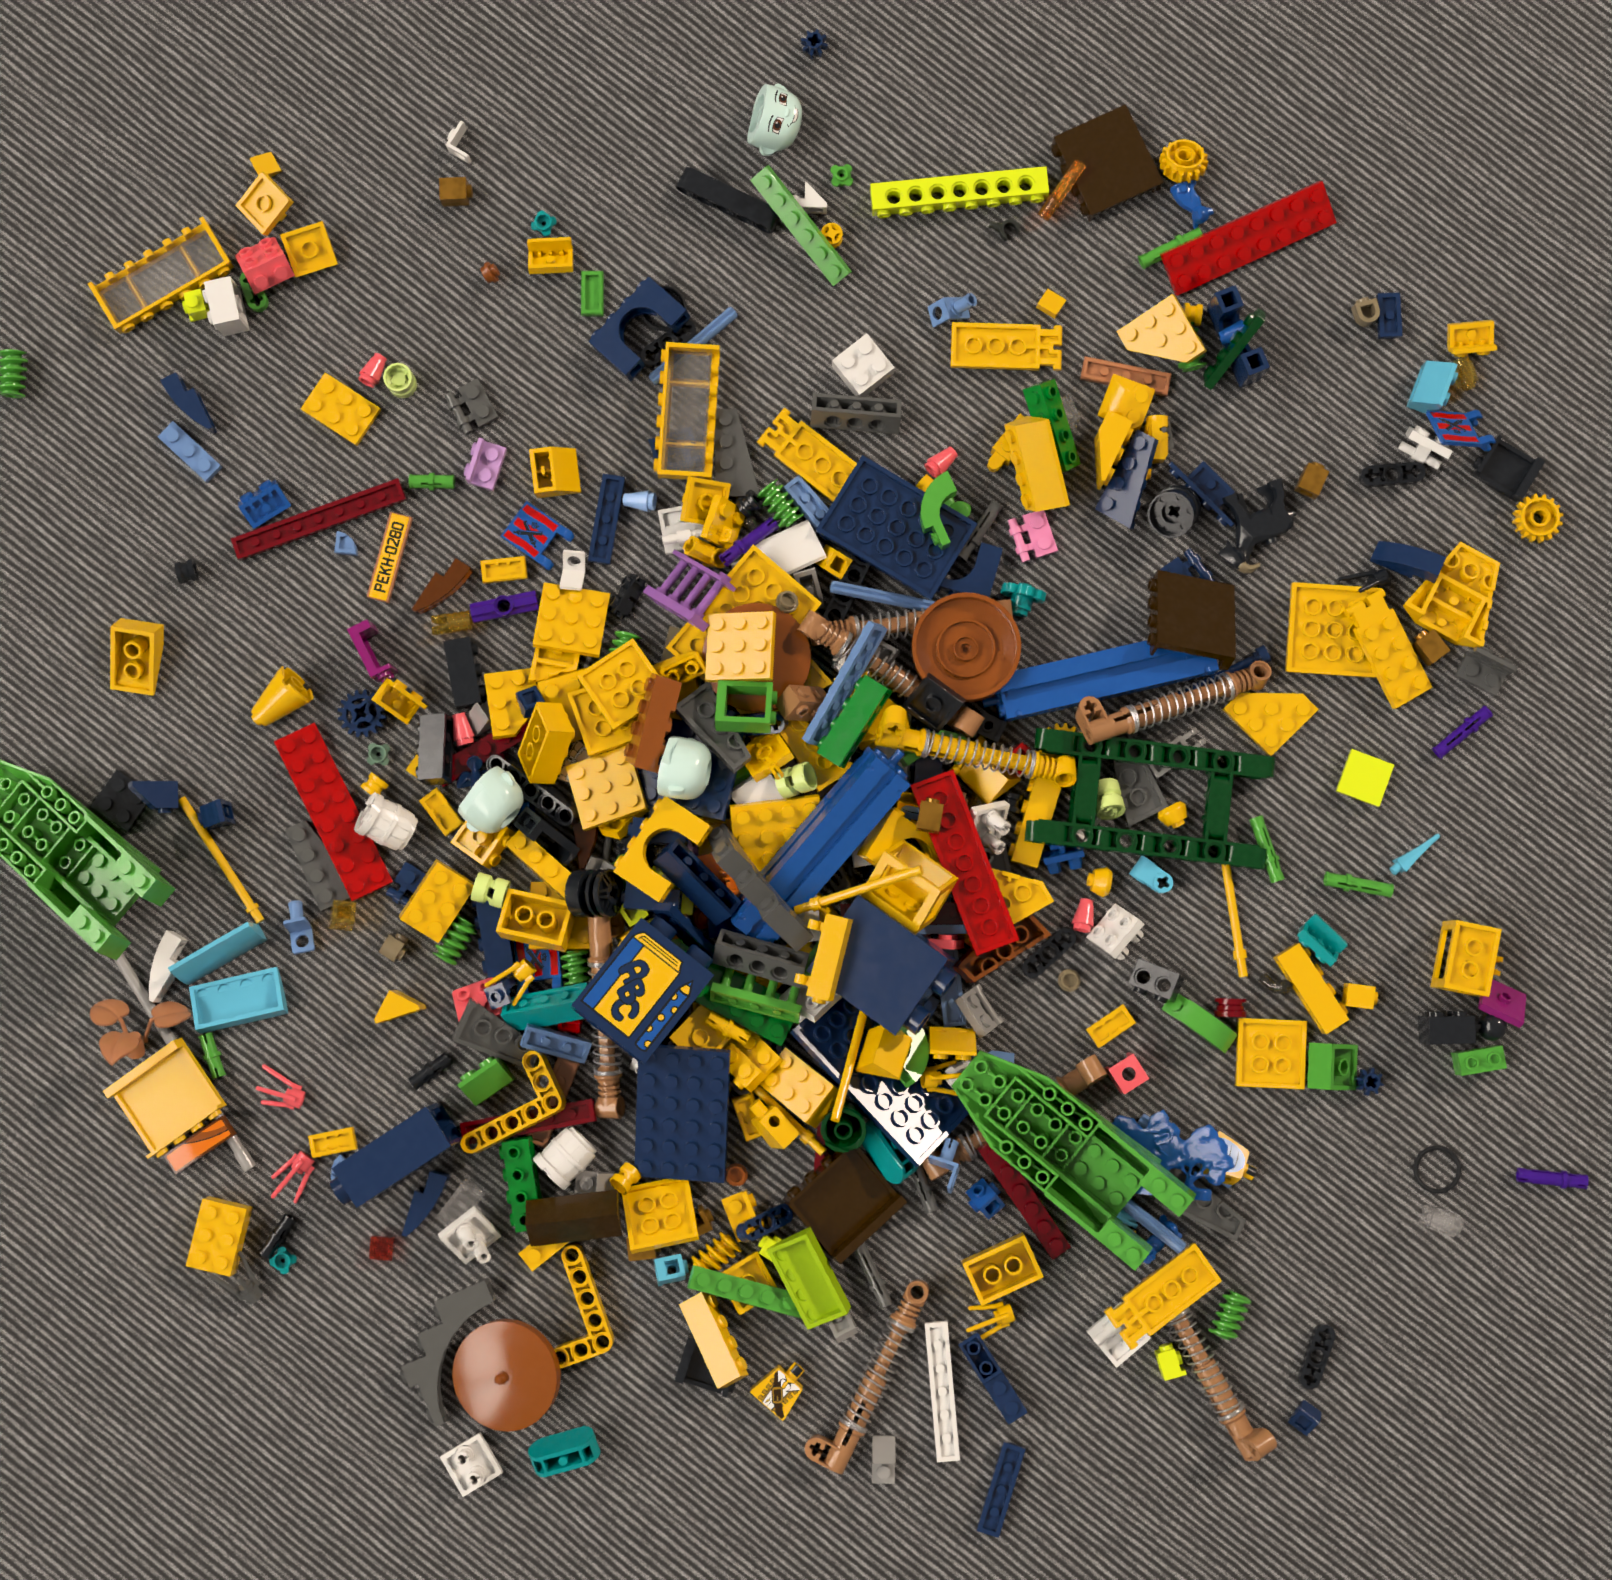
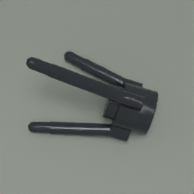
(1376, 579)

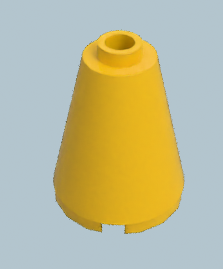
(281, 697)

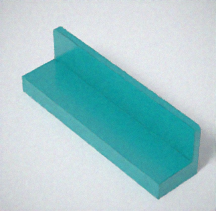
(543, 1007)

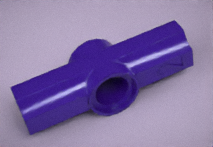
(489, 609)

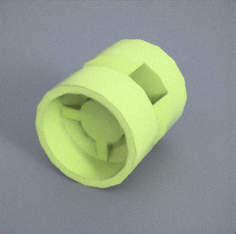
(400, 380)
(796, 780)
(1109, 800)
(483, 886)

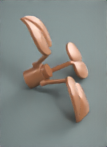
(118, 1045)

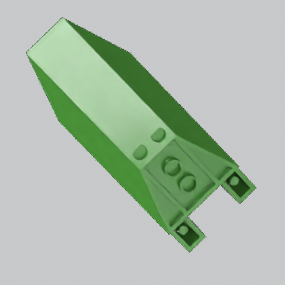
(73, 858)
(1067, 1150)

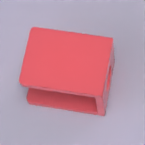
(1115, 1074)

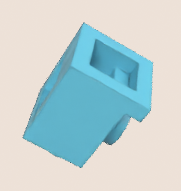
(663, 1264)

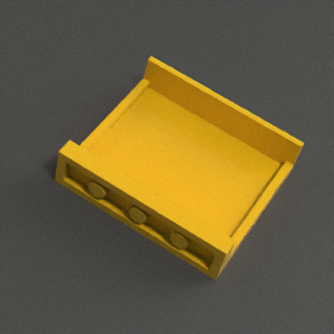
(167, 1097)

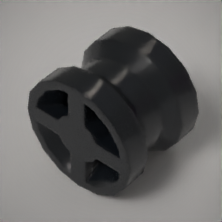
(749, 503)
(186, 571)
(1014, 801)

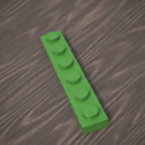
(800, 225)
(742, 1291)

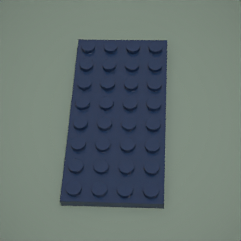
(908, 1116)

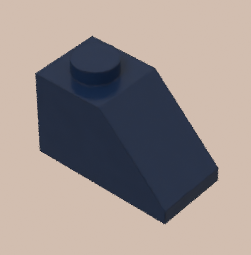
(157, 794)
(216, 814)

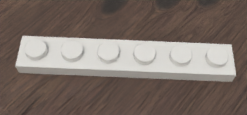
(942, 1391)

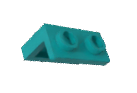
(1321, 939)

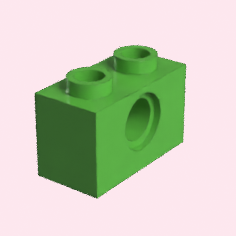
(1478, 1060)

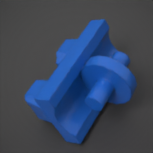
(1062, 853)

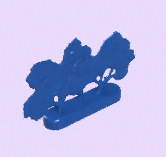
(1201, 1147)

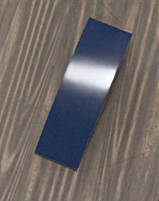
(188, 401)
(1408, 560)
(425, 1201)

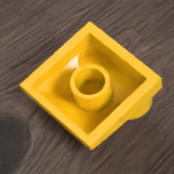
(1127, 399)

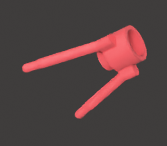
(292, 1098)
(300, 1163)

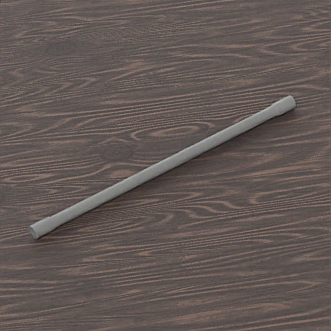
(240, 1152)

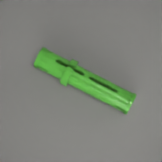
(1154, 255)
(1264, 841)
(1348, 883)

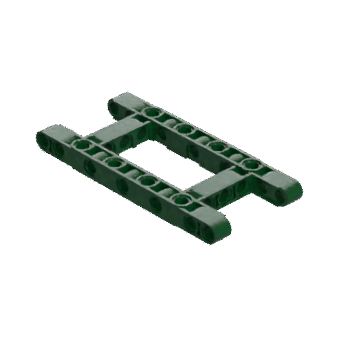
(1085, 793)

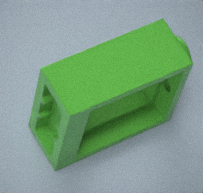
(745, 724)

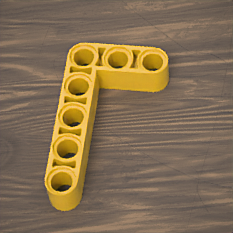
(522, 1112)
(586, 1310)

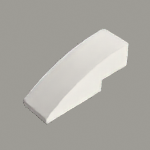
(165, 956)

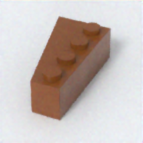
(653, 722)
(973, 968)

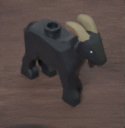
(1257, 527)

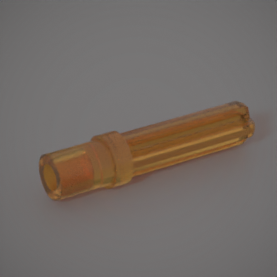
(1055, 199)

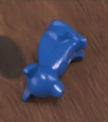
(1188, 199)
(1156, 1243)

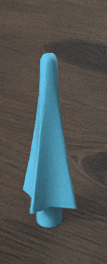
(1405, 861)

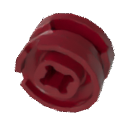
(1230, 1007)

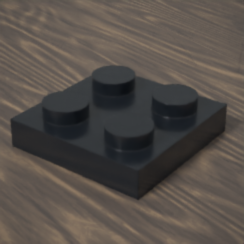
(933, 703)
(119, 802)

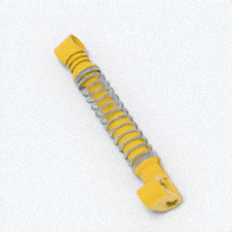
(923, 744)

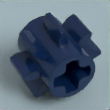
(817, 49)
(1375, 1083)

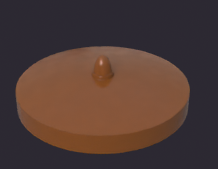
(967, 645)
(791, 658)
(506, 1375)

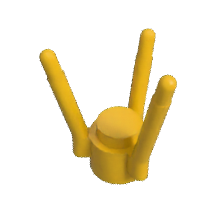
(522, 971)
(931, 1078)
(1002, 1316)

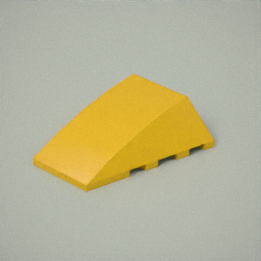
(1459, 599)

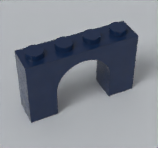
(647, 299)
(1224, 311)
(981, 577)
(632, 896)

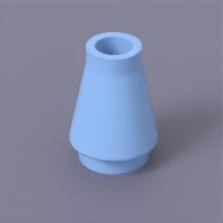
(640, 500)

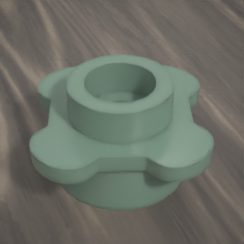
(374, 749)

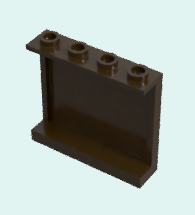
(1114, 161)
(1192, 617)
(844, 1202)

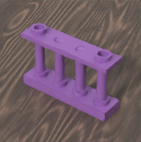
(683, 609)

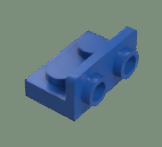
(263, 503)

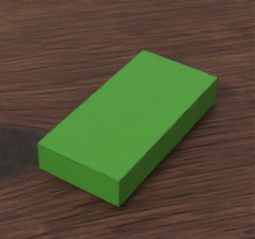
(592, 293)

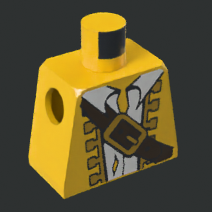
(779, 1389)

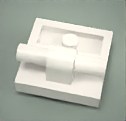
(1424, 447)
(676, 531)
(1111, 1342)

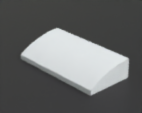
(792, 548)

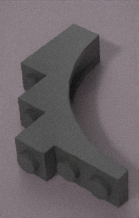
(756, 888)
(434, 1341)

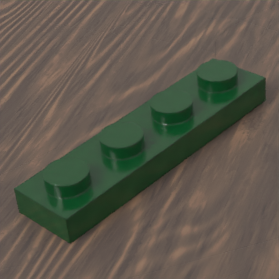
(1238, 342)

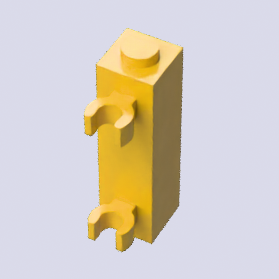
(828, 958)

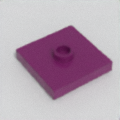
(1504, 1004)

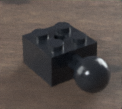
(1458, 1027)

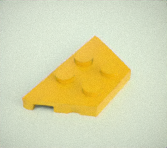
(551, 663)

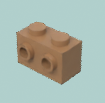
(800, 702)

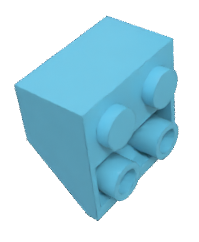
(1432, 386)

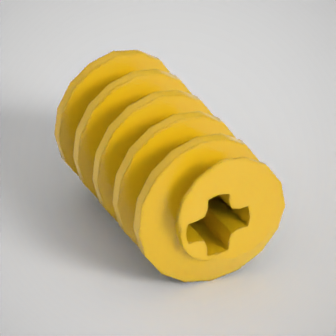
(717, 1253)

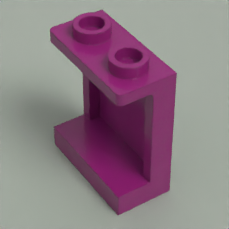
(359, 634)

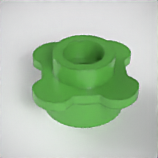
(846, 180)

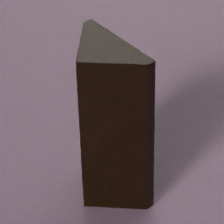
(573, 1218)

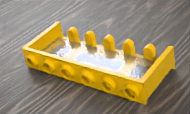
(161, 277)
(687, 411)

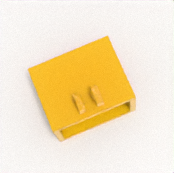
(916, 899)
(1469, 958)

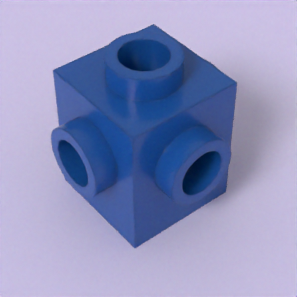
(985, 1198)

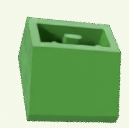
(486, 1081)

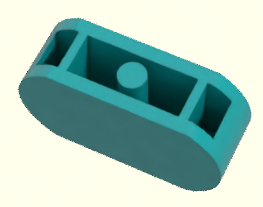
(886, 1155)
(564, 1451)

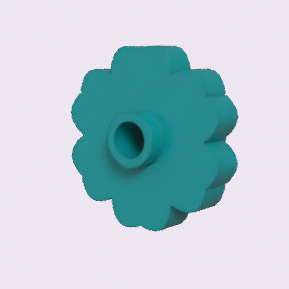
(1022, 597)

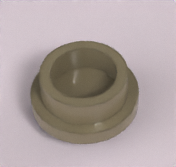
(787, 602)
(1069, 980)

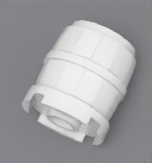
(386, 822)
(566, 1156)

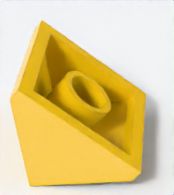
(988, 784)
(397, 1005)
(883, 1053)

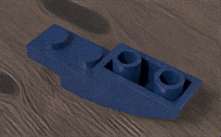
(993, 1378)

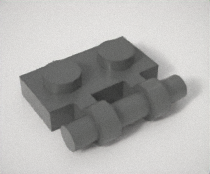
(478, 404)

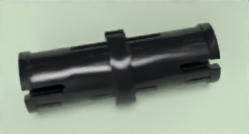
(430, 1070)
(277, 1236)

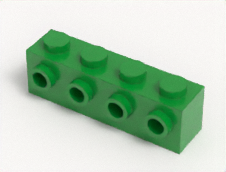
(1045, 402)
(854, 721)
(521, 1176)

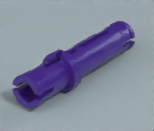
(741, 546)
(1482, 715)
(1560, 1179)

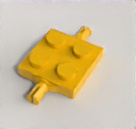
(767, 756)

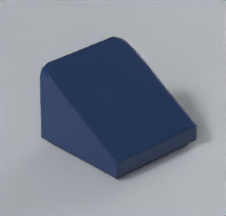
(527, 700)
(1305, 1417)

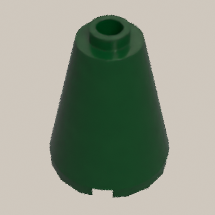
(846, 1133)

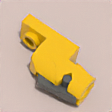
(1159, 428)

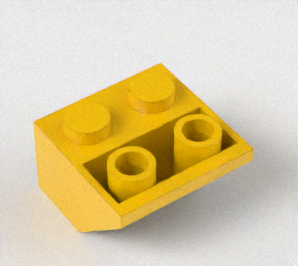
(554, 471)

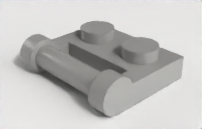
(978, 1011)

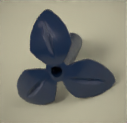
(470, 778)

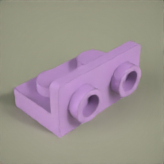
(485, 464)

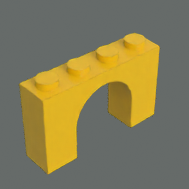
(666, 817)
(891, 830)

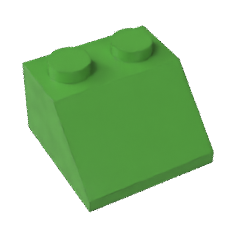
(1332, 1066)

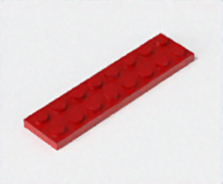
(1248, 238)
(332, 811)
(963, 855)

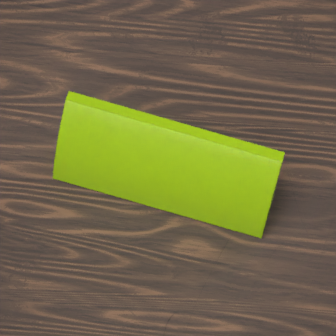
(809, 1278)

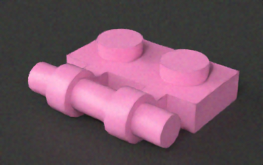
(1038, 532)

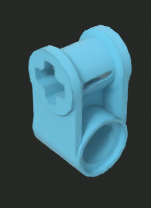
(1148, 873)

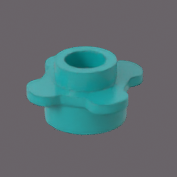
(543, 217)
(289, 1260)

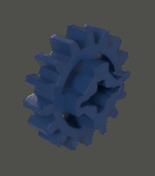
(357, 721)

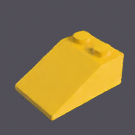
(135, 655)

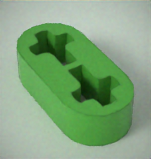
(250, 298)

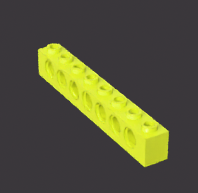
(968, 183)

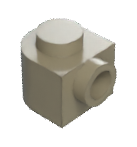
(1366, 311)
(394, 947)

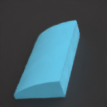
(218, 953)
(238, 1000)

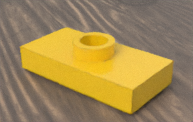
(503, 569)
(441, 812)
(1110, 1026)
(745, 1115)
(332, 1142)

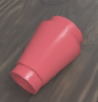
(372, 371)
(940, 462)
(462, 730)
(1084, 916)

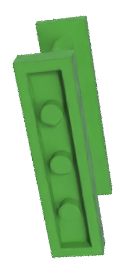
(761, 1004)

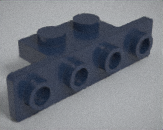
(1208, 486)

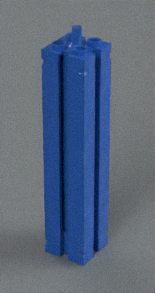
(1095, 674)
(828, 836)

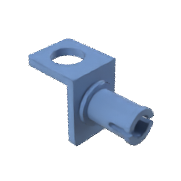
(952, 308)
(298, 927)
(945, 1161)

